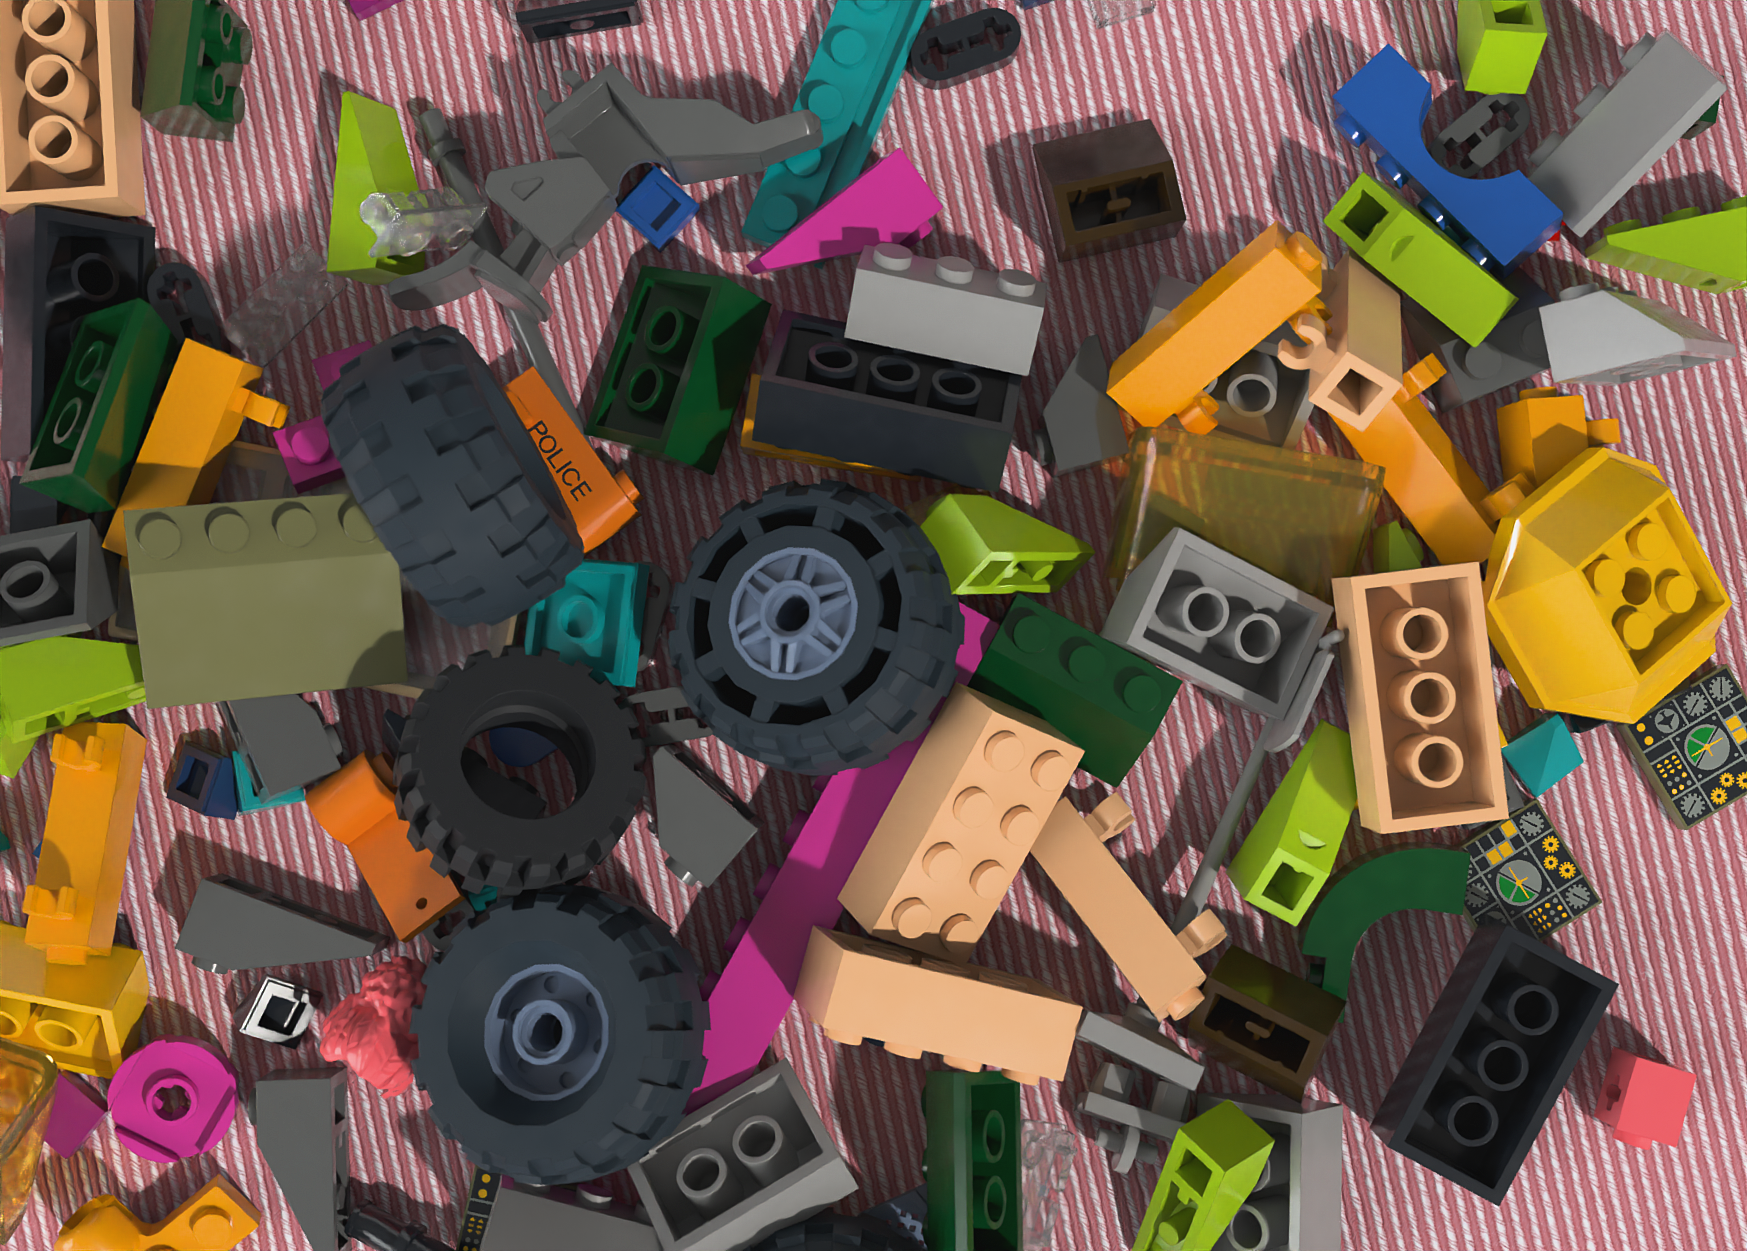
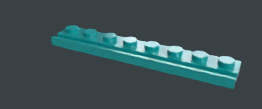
(851, 93)

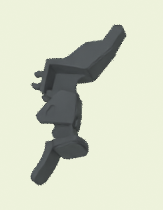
(567, 200)

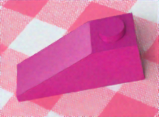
(877, 207)

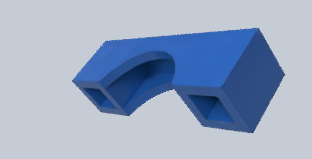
(1495, 217)

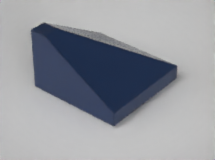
(204, 782)

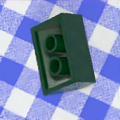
(678, 367)
(102, 407)
(1077, 684)
(972, 1161)

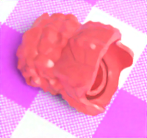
(374, 1025)

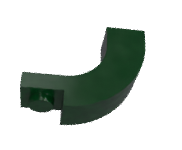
(1367, 889)

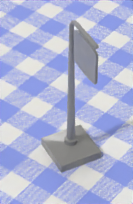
(1136, 1035)

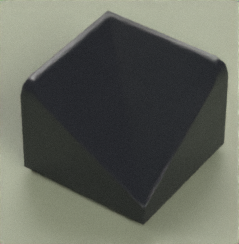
(32, 509)

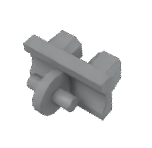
(1108, 1102)

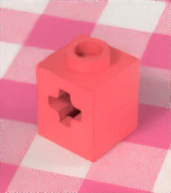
(1644, 1099)

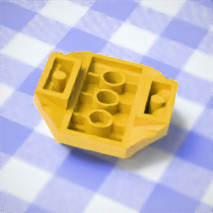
(1601, 590)

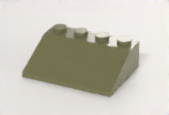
(263, 600)

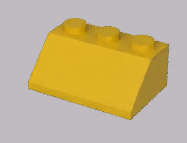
(74, 1013)

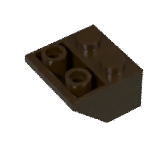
(1109, 190)
(1264, 1022)

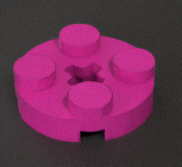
(167, 1062)

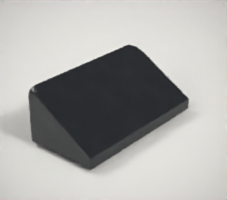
(567, 18)

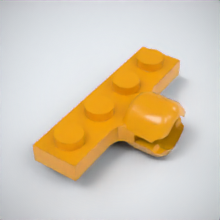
(207, 1221)

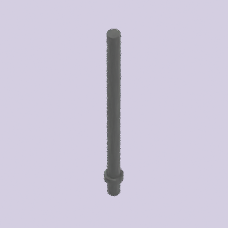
(448, 154)

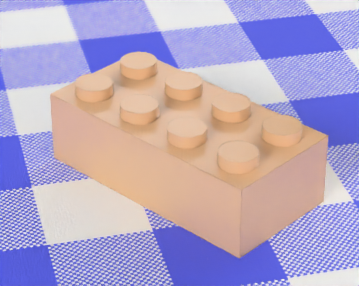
(70, 108)
(1420, 698)
(959, 825)
(936, 1006)

